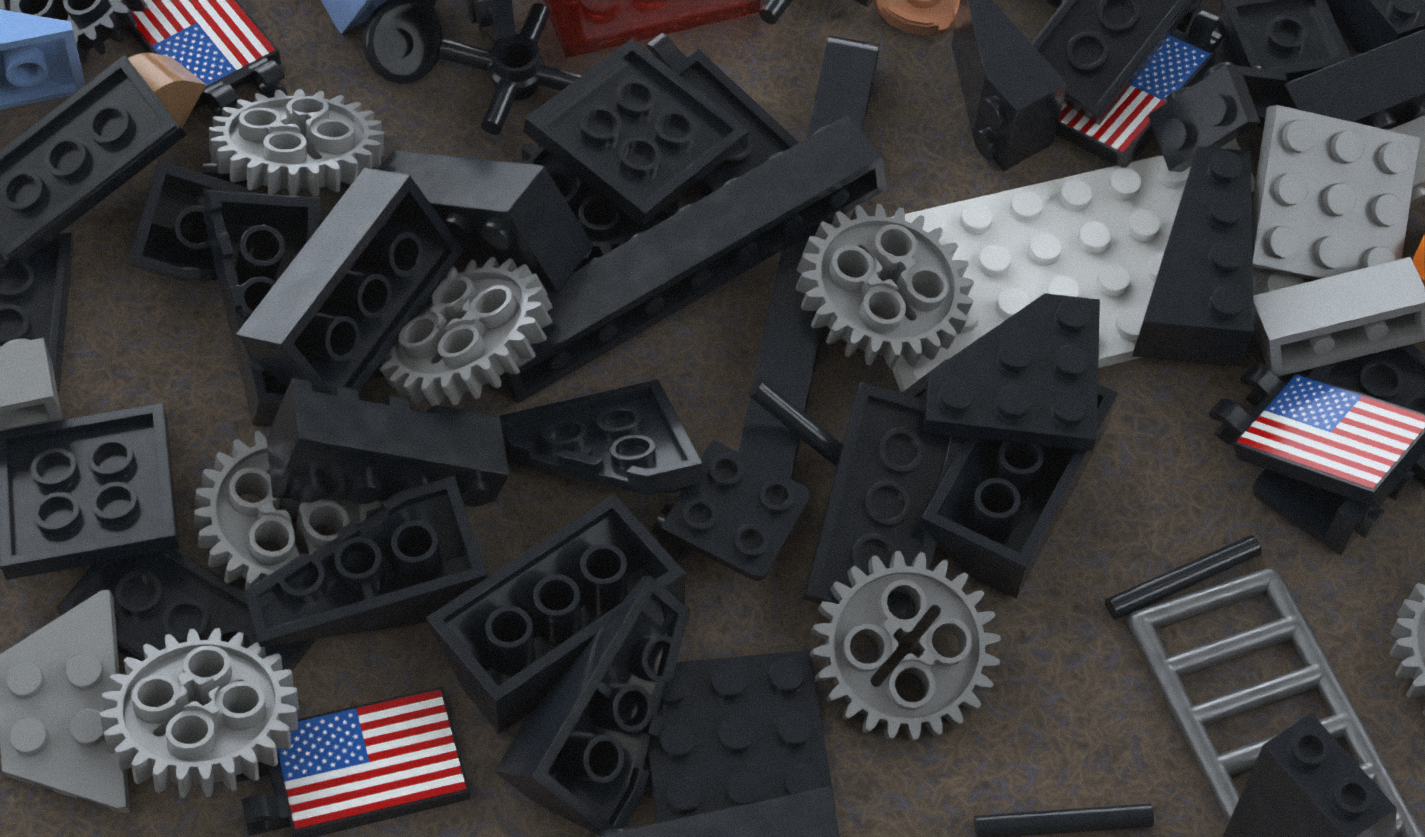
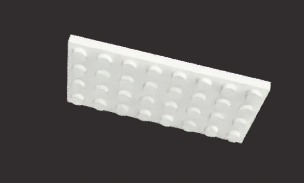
(1067, 237)

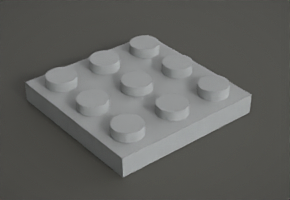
(1329, 194)

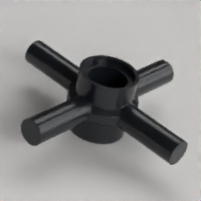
(512, 67)

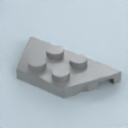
(55, 702)

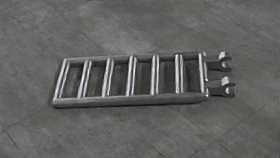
(1317, 674)

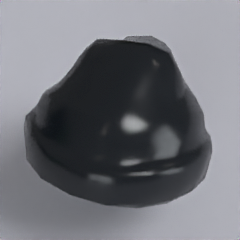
(403, 39)

